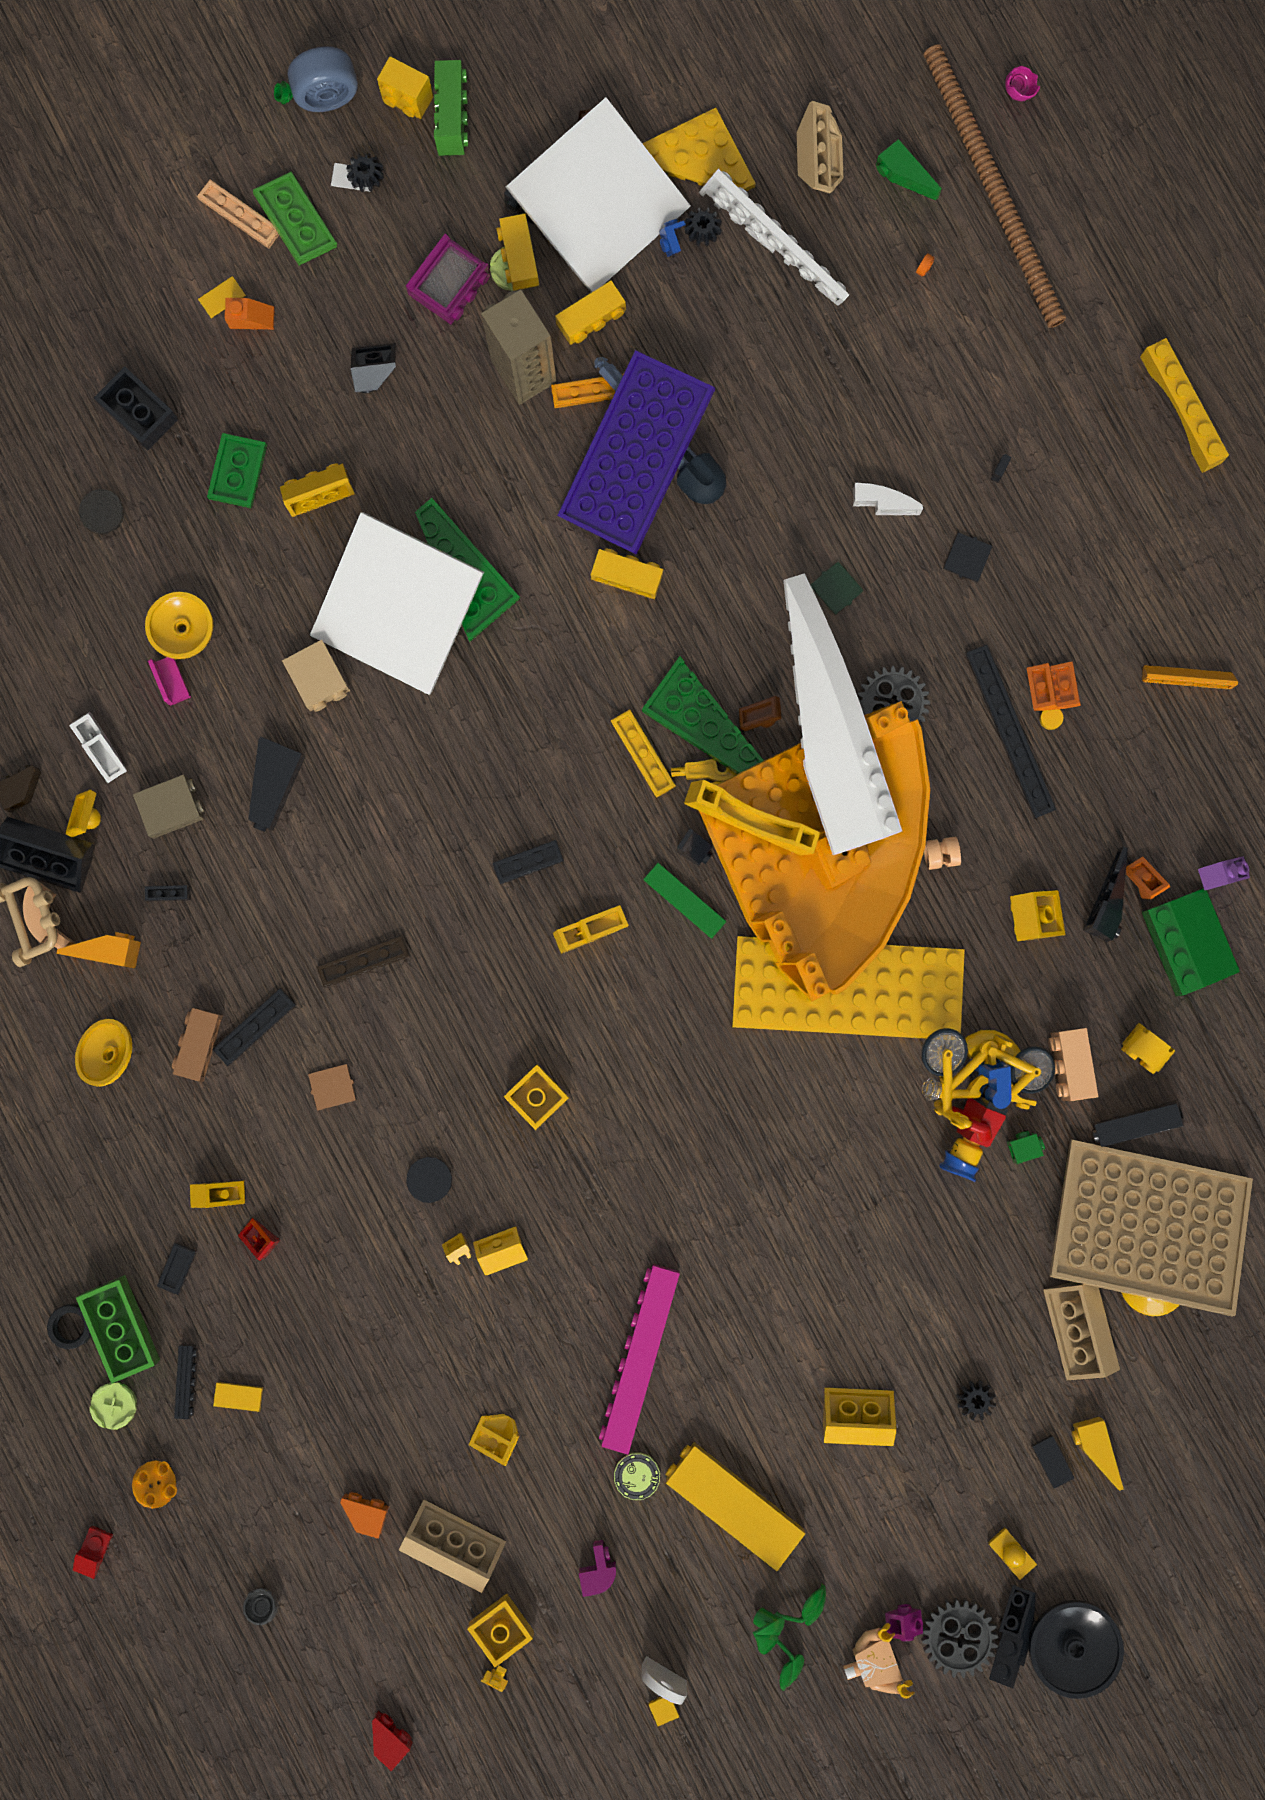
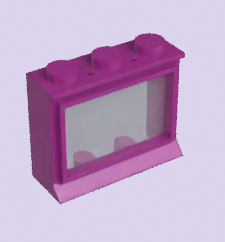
(448, 279)

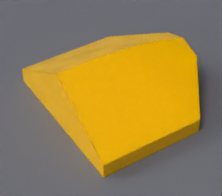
(495, 1437)

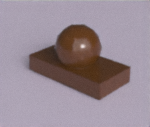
(761, 713)

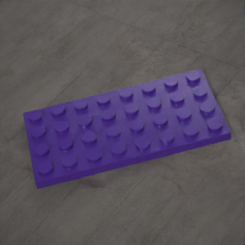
(636, 451)

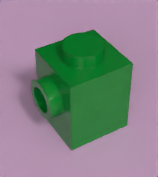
(1025, 1147)

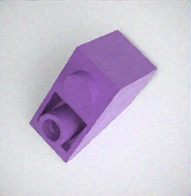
(1224, 873)

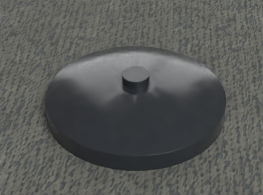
(1076, 1649)

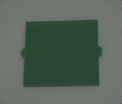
(836, 588)

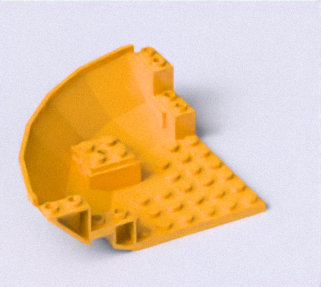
(820, 904)

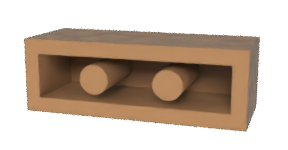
(197, 1044)

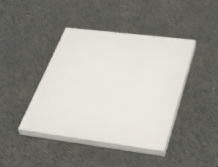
(598, 195)
(396, 603)

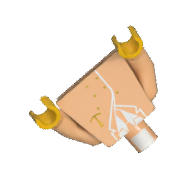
(877, 1663)

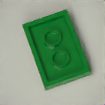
(237, 470)

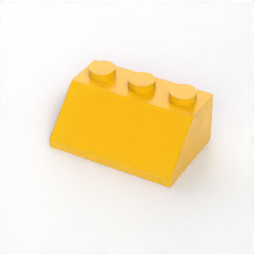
(316, 489)
(859, 1416)

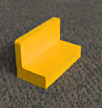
(500, 1251)

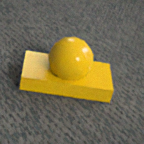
(83, 814)
(1012, 1553)

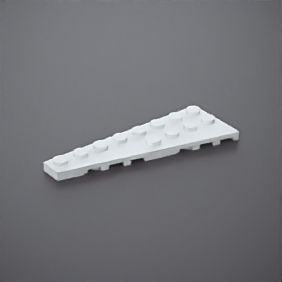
(769, 233)

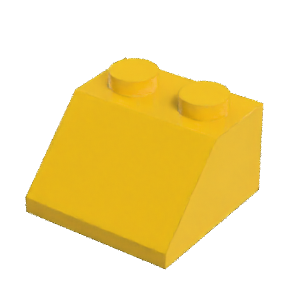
(1037, 915)

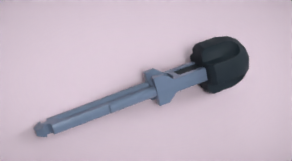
(699, 475)

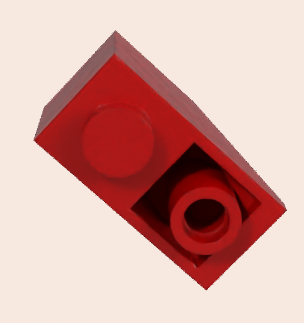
(388, 1741)

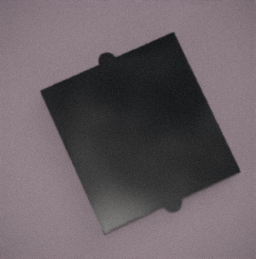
(967, 557)

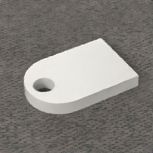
(664, 1682)

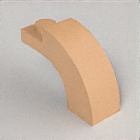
(32, 918)

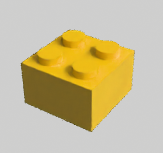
(405, 88)
(536, 1097)
(500, 1630)

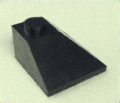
(372, 366)

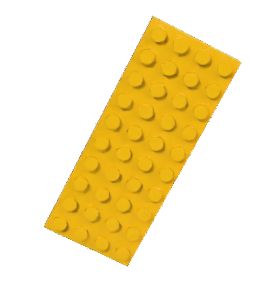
(897, 995)

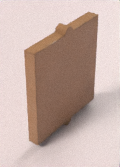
(332, 1087)

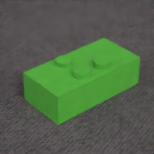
(118, 1329)

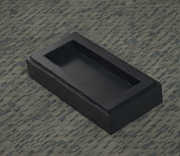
(176, 1268)
(1052, 1461)

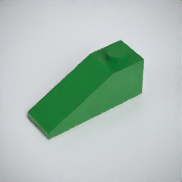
(904, 170)

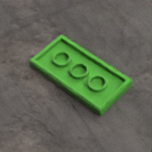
(295, 218)

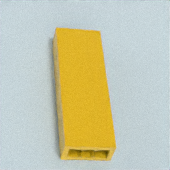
(734, 1505)

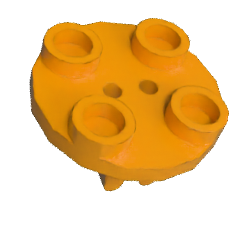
(148, 1475)

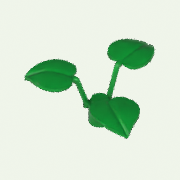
(772, 1624)

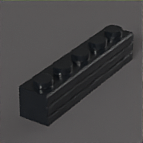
(185, 1381)

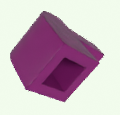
(598, 1577)

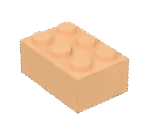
(1073, 1065)

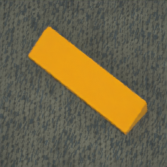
(1188, 677)

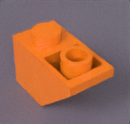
(365, 1515)

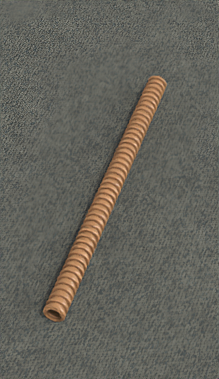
(994, 185)

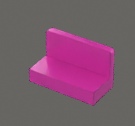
(169, 680)

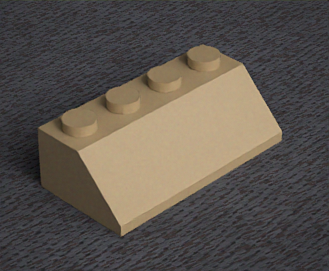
(1081, 1331)
(452, 1546)

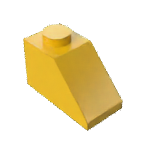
(217, 1194)

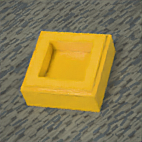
(663, 1710)

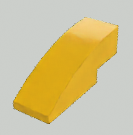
(590, 929)

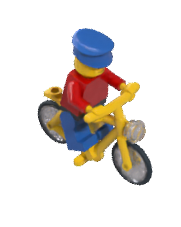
(987, 1095)

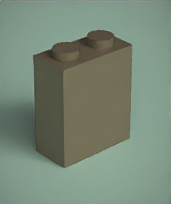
(169, 806)

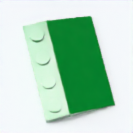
(1190, 942)

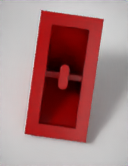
(258, 1239)

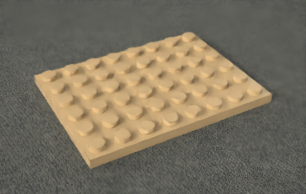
(1151, 1228)

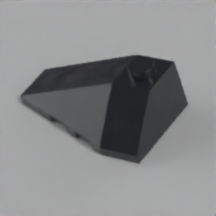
(1108, 907)

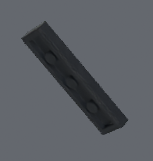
(254, 1027)

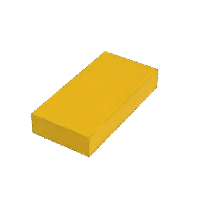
(238, 1396)

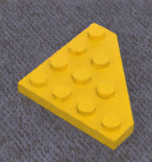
(699, 150)

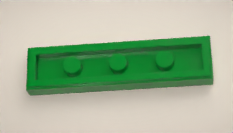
(684, 900)

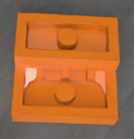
(1053, 686)

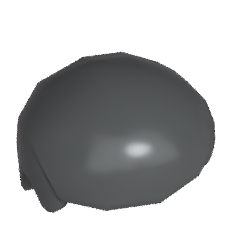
(260, 1606)

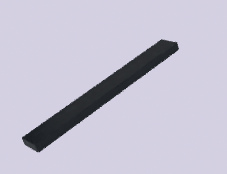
(1010, 731)

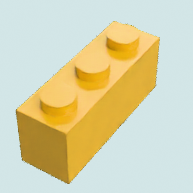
(517, 252)
(591, 313)
(627, 573)

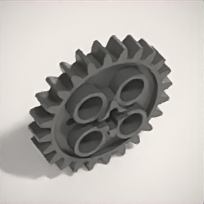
(898, 683)
(954, 1658)

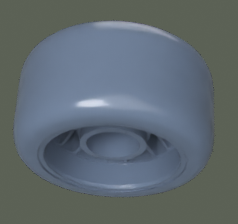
(322, 79)

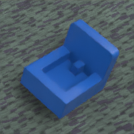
(668, 237)

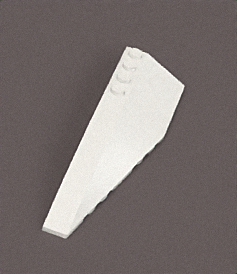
(836, 737)

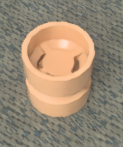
(941, 853)

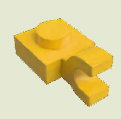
(495, 1678)

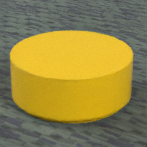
(1051, 719)

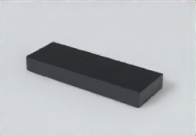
(528, 862)

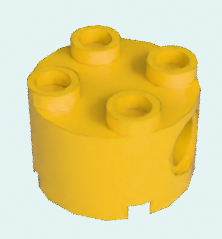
(1148, 1048)

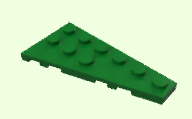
(493, 593)
(696, 717)

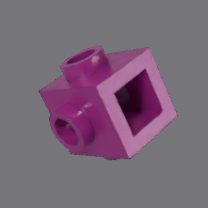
(905, 1622)

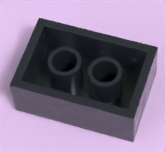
(136, 408)

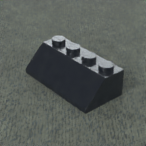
(44, 854)

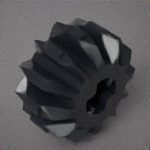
(357, 167)
(711, 223)
(983, 1393)

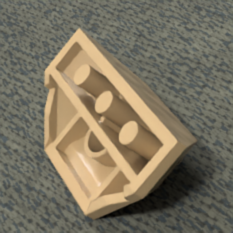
(819, 148)

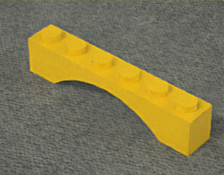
(1201, 434)
(723, 806)

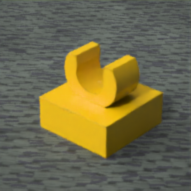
(456, 1248)

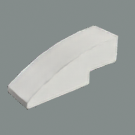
(885, 500)
(98, 747)

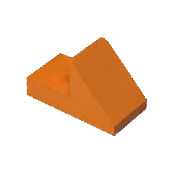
(1146, 878)

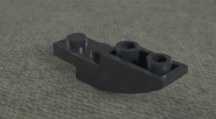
(1014, 1642)

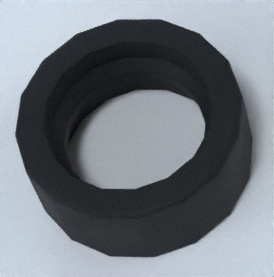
(52, 1328)

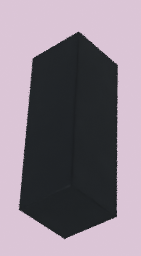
(167, 893)

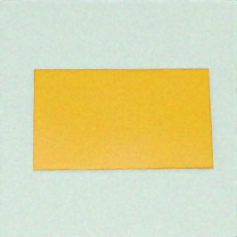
(215, 299)

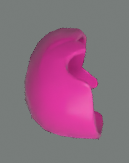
(1021, 84)

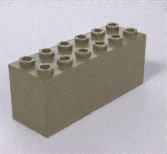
(519, 346)

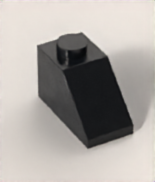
(695, 848)

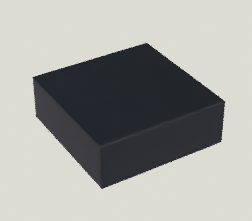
(1001, 467)

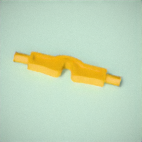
(702, 770)

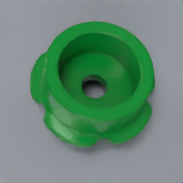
(282, 92)

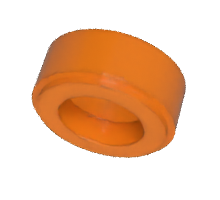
(925, 265)

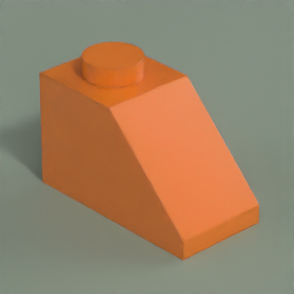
(248, 314)

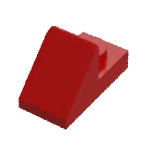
(92, 1552)

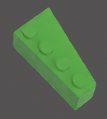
(449, 108)

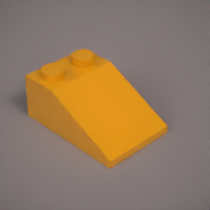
(114, 950)

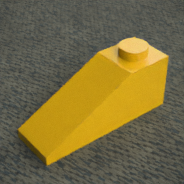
(1095, 1442)

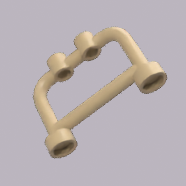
(24, 955)

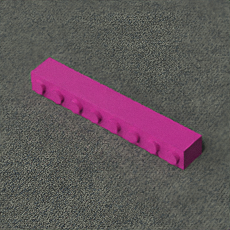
(640, 1358)

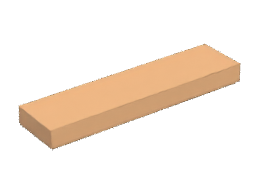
(238, 213)

